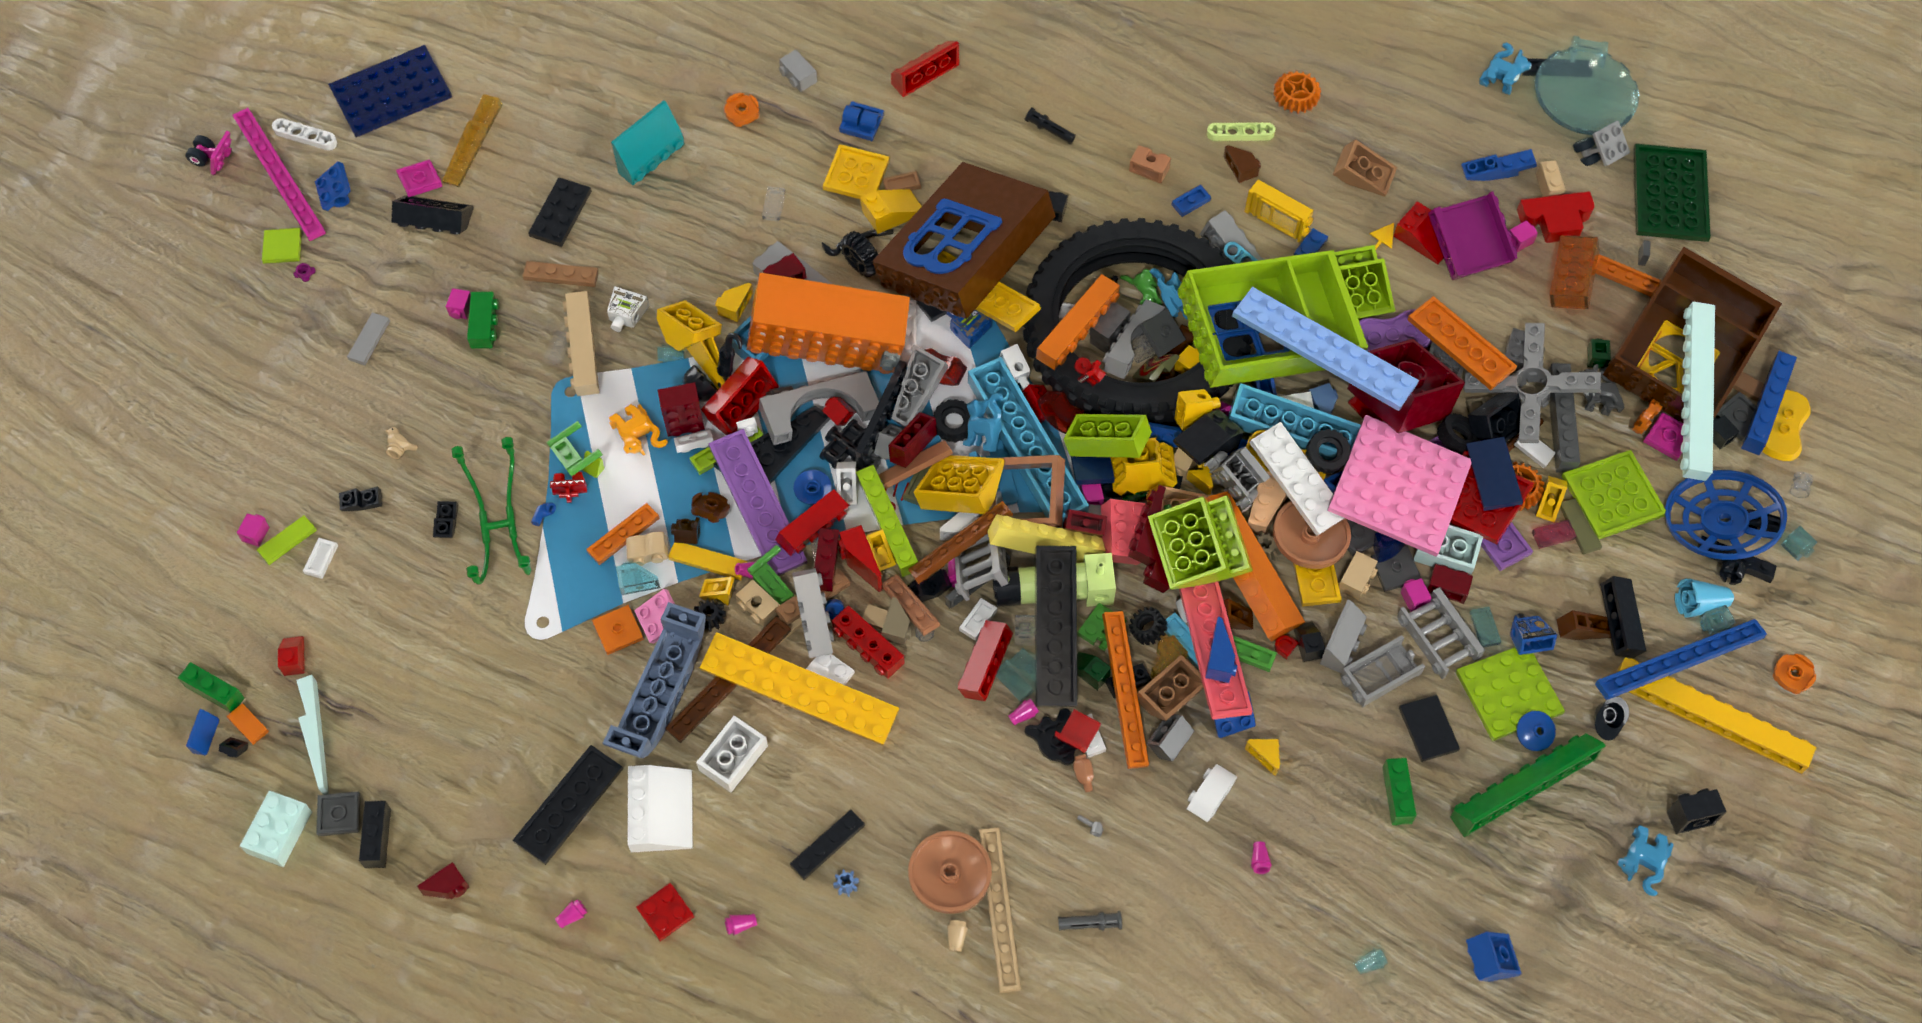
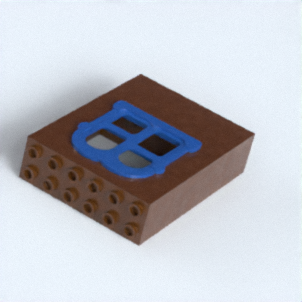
(997, 207)

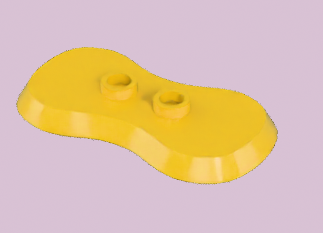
(1784, 439)

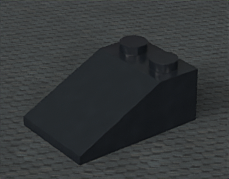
(1209, 436)

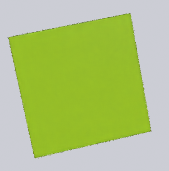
(281, 245)

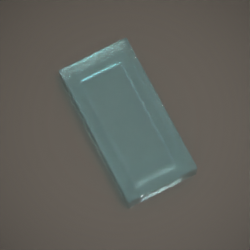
(1485, 627)

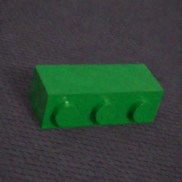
(482, 320)
(211, 687)
(1399, 791)

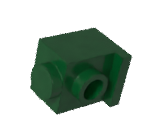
(1599, 353)

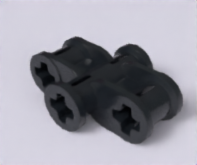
(842, 443)

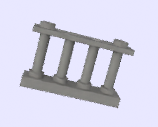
(996, 560)
(1449, 617)

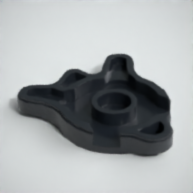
(1047, 743)

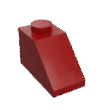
(291, 656)

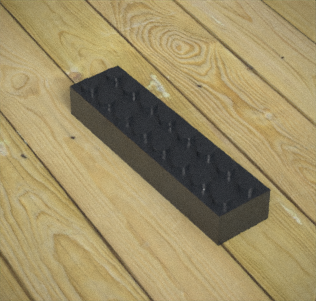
(1055, 626)

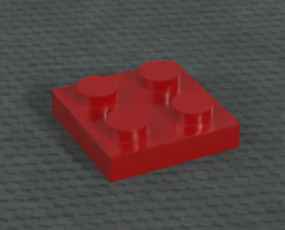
(665, 912)

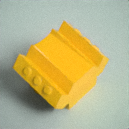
(1147, 472)

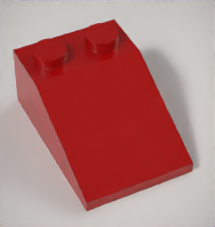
(1418, 233)
(859, 556)

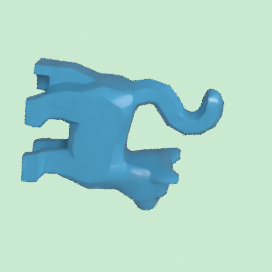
(1504, 70)
(1169, 292)
(982, 426)
(1647, 855)

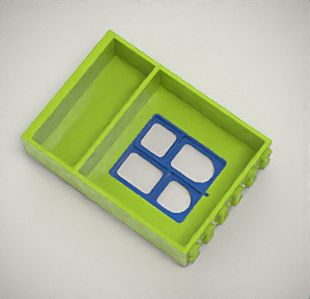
(1303, 282)

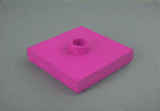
(419, 178)
(1666, 436)

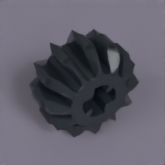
(716, 611)

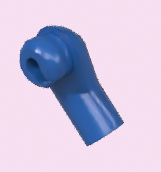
(543, 511)

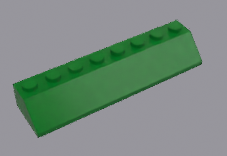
(1526, 784)

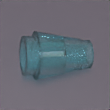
(668, 354)
(1372, 961)

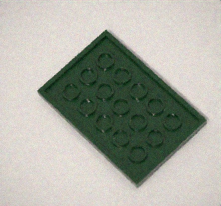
(1671, 192)

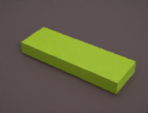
(286, 540)

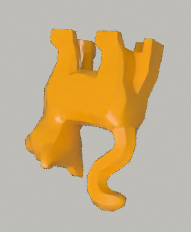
(634, 428)

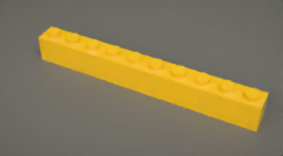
(1726, 721)

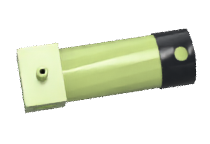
(1093, 582)

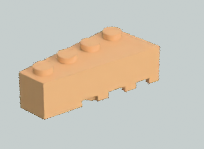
(1266, 505)

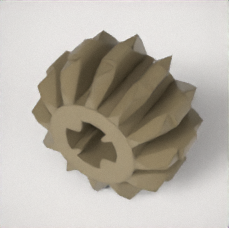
(1268, 542)

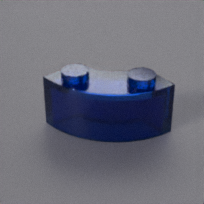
(1386, 547)

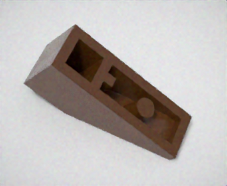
(1583, 626)

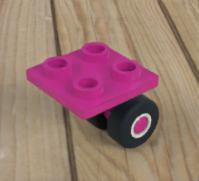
(206, 149)

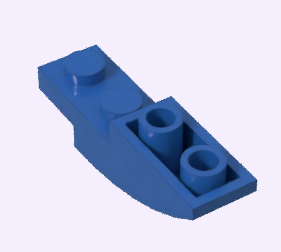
(1498, 168)

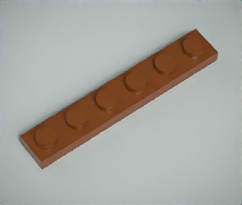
(957, 544)

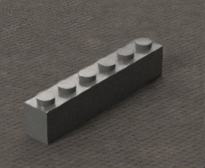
(1564, 425)

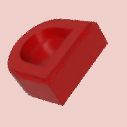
(1285, 645)

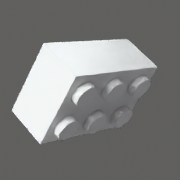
(732, 754)

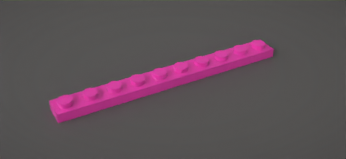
(279, 174)

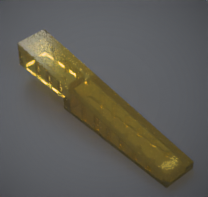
(472, 139)

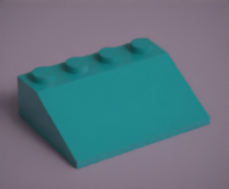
(647, 143)

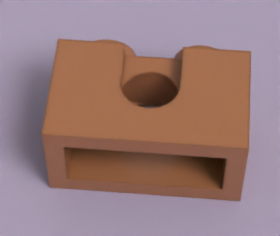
(1146, 160)

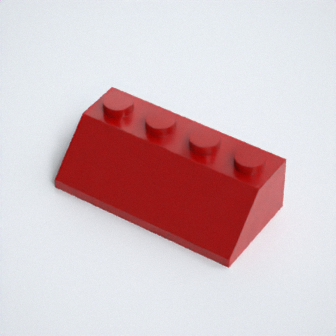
(926, 68)
(739, 395)

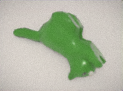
(1145, 284)

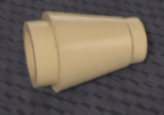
(956, 935)

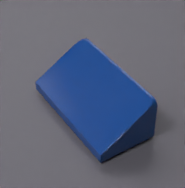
(202, 733)

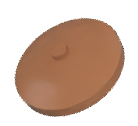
(1302, 546)
(949, 872)

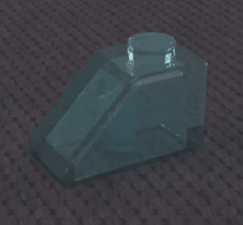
(634, 579)

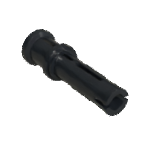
(1043, 122)

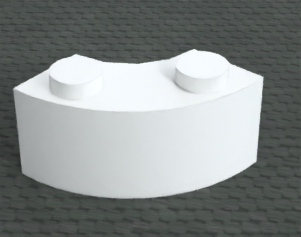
(1211, 792)

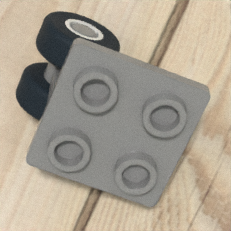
(1609, 142)

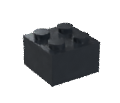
(1696, 811)

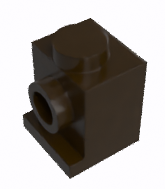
(686, 531)

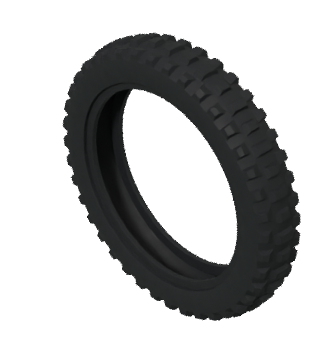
(1109, 246)

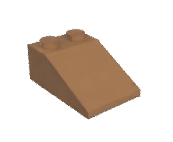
(1364, 169)

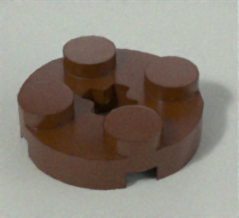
(710, 506)

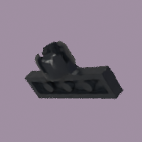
(1738, 568)

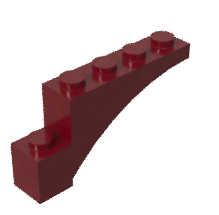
(1144, 547)

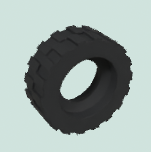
(945, 409)
(1449, 437)
(1336, 439)

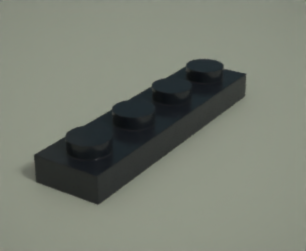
(827, 844)

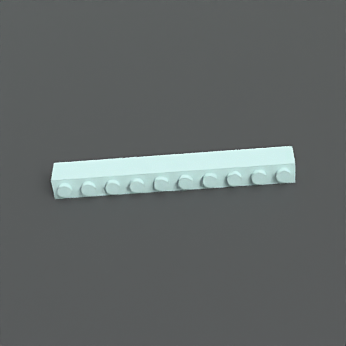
(1698, 391)

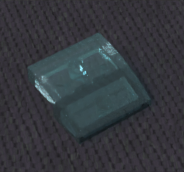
(1018, 674)

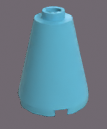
(1699, 597)

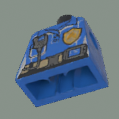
(1532, 634)

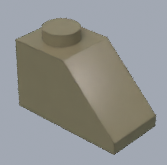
(897, 624)

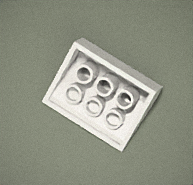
(659, 808)

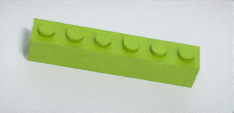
(887, 519)

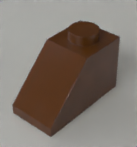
(1241, 163)
(1238, 615)

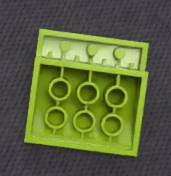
(1366, 281)
(1200, 542)

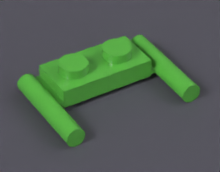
(566, 452)
(768, 579)

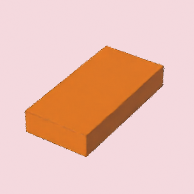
(247, 724)

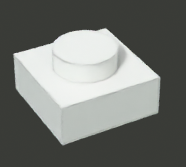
(749, 426)

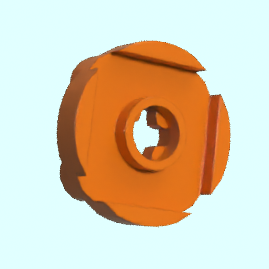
(743, 117)
(1643, 420)
(1791, 683)

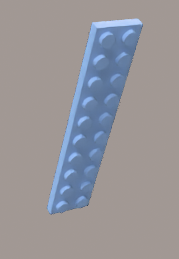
(1325, 348)

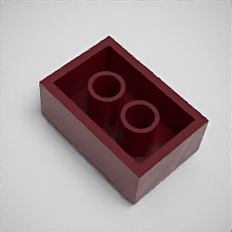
(681, 409)

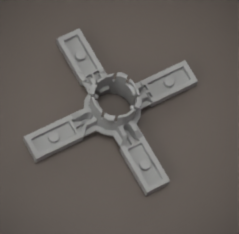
(1534, 372)

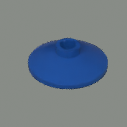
(811, 480)
(1528, 734)

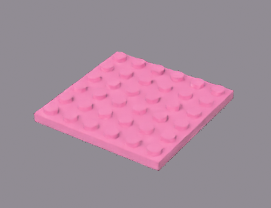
(1400, 485)

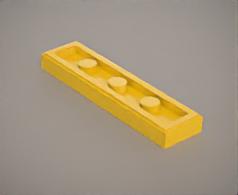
(705, 559)

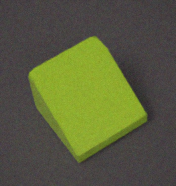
(595, 468)

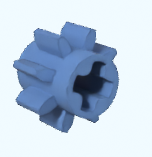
(844, 877)

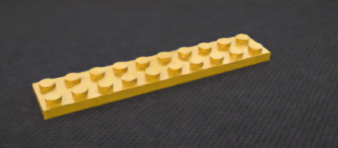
(799, 688)

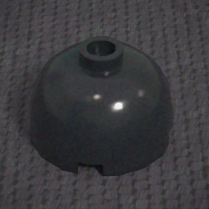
(704, 387)

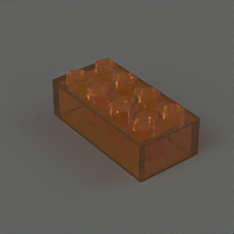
(1574, 272)

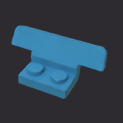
(1006, 484)

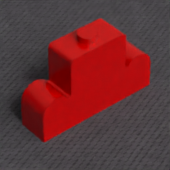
(1557, 214)

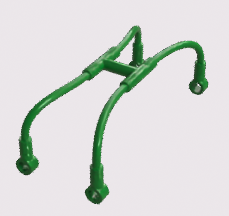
(523, 561)

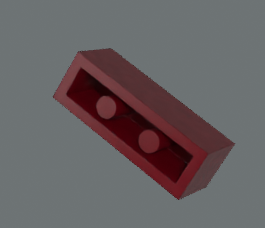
(912, 439)
(827, 557)

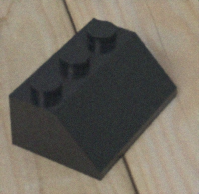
(1497, 417)

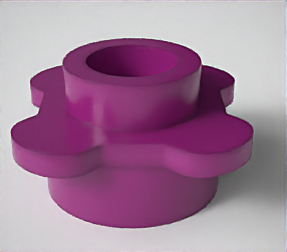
(301, 268)

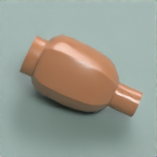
(1084, 772)

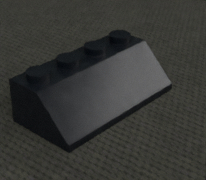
(432, 214)

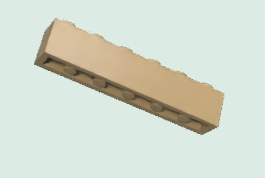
(581, 343)

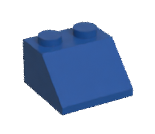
(1493, 956)

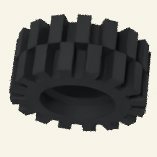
(1142, 619)

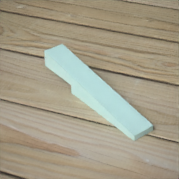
(312, 730)

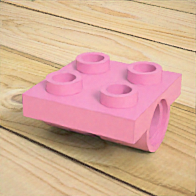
(651, 613)

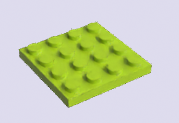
(1614, 494)
(1506, 689)

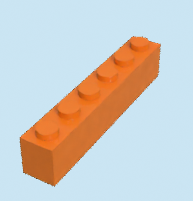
(1077, 322)

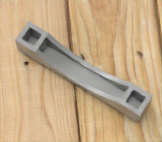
(1121, 354)

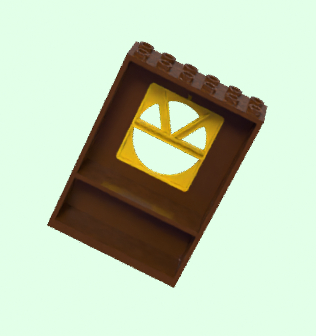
(1740, 323)

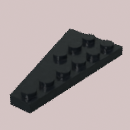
(777, 457)

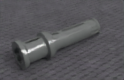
(1100, 921)

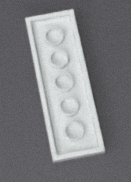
(1296, 477)

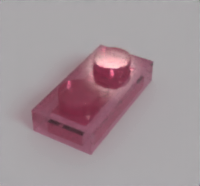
(1554, 534)

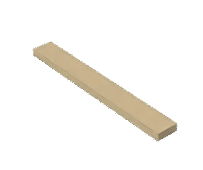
(1000, 914)

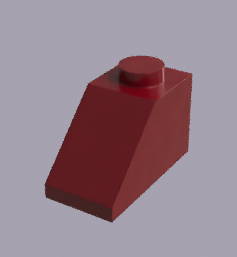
(444, 884)

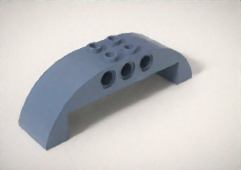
(660, 683)

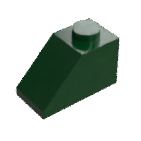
(1092, 670)

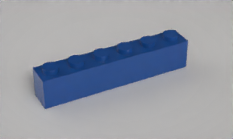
(1769, 403)

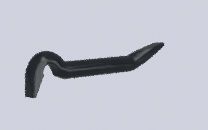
(867, 234)

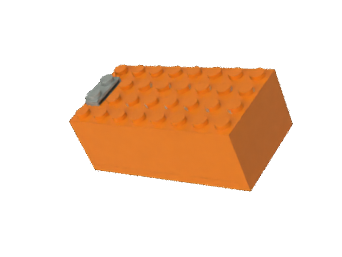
(828, 323)

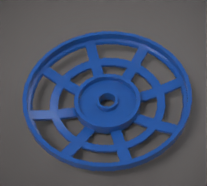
(1734, 511)

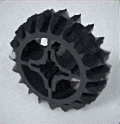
(859, 253)

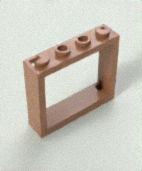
(1057, 464)

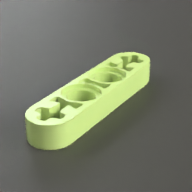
(1240, 128)

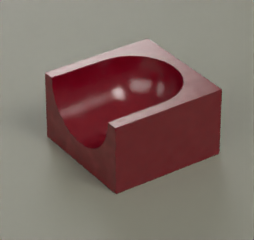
(1432, 397)

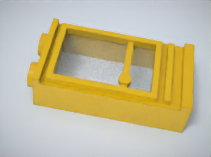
(1279, 210)

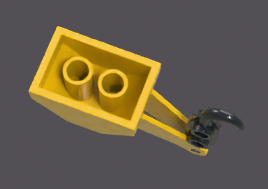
(694, 330)

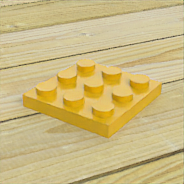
(855, 172)

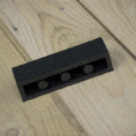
(1623, 617)

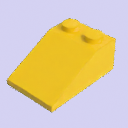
(889, 208)

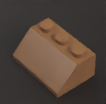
(1171, 689)

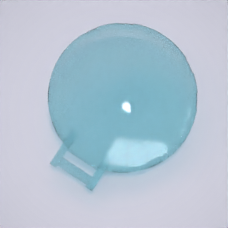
(1586, 88)

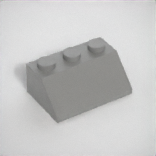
(1344, 638)

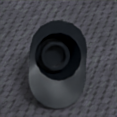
(1611, 718)

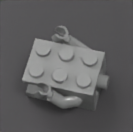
(1238, 475)

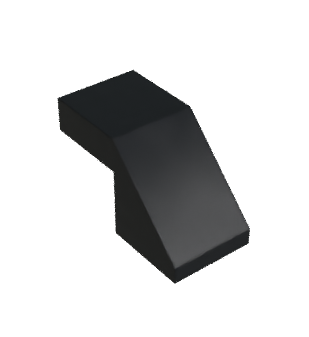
(931, 587)

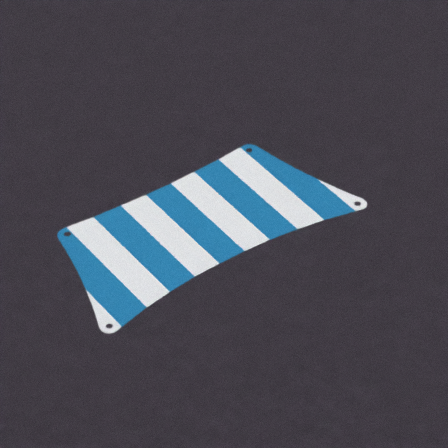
(572, 585)

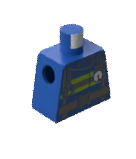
(970, 329)

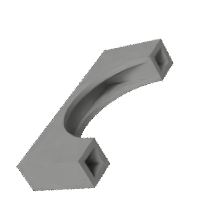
(779, 408)

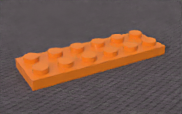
(1462, 343)

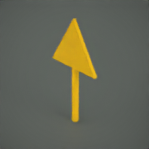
(1384, 235)

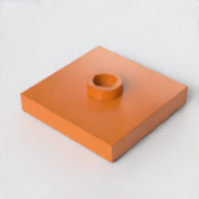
(617, 629)

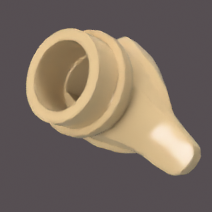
(397, 444)

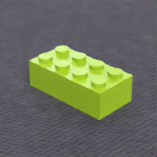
(1107, 435)

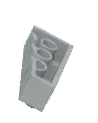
(1223, 230)
(918, 385)
(812, 612)

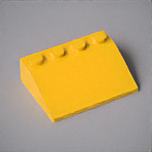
(960, 484)

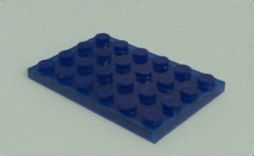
(390, 90)

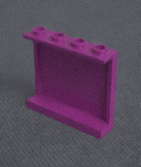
(1473, 236)

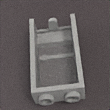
(1380, 672)

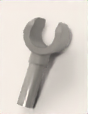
(1096, 829)

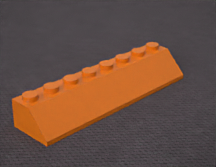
(1263, 586)

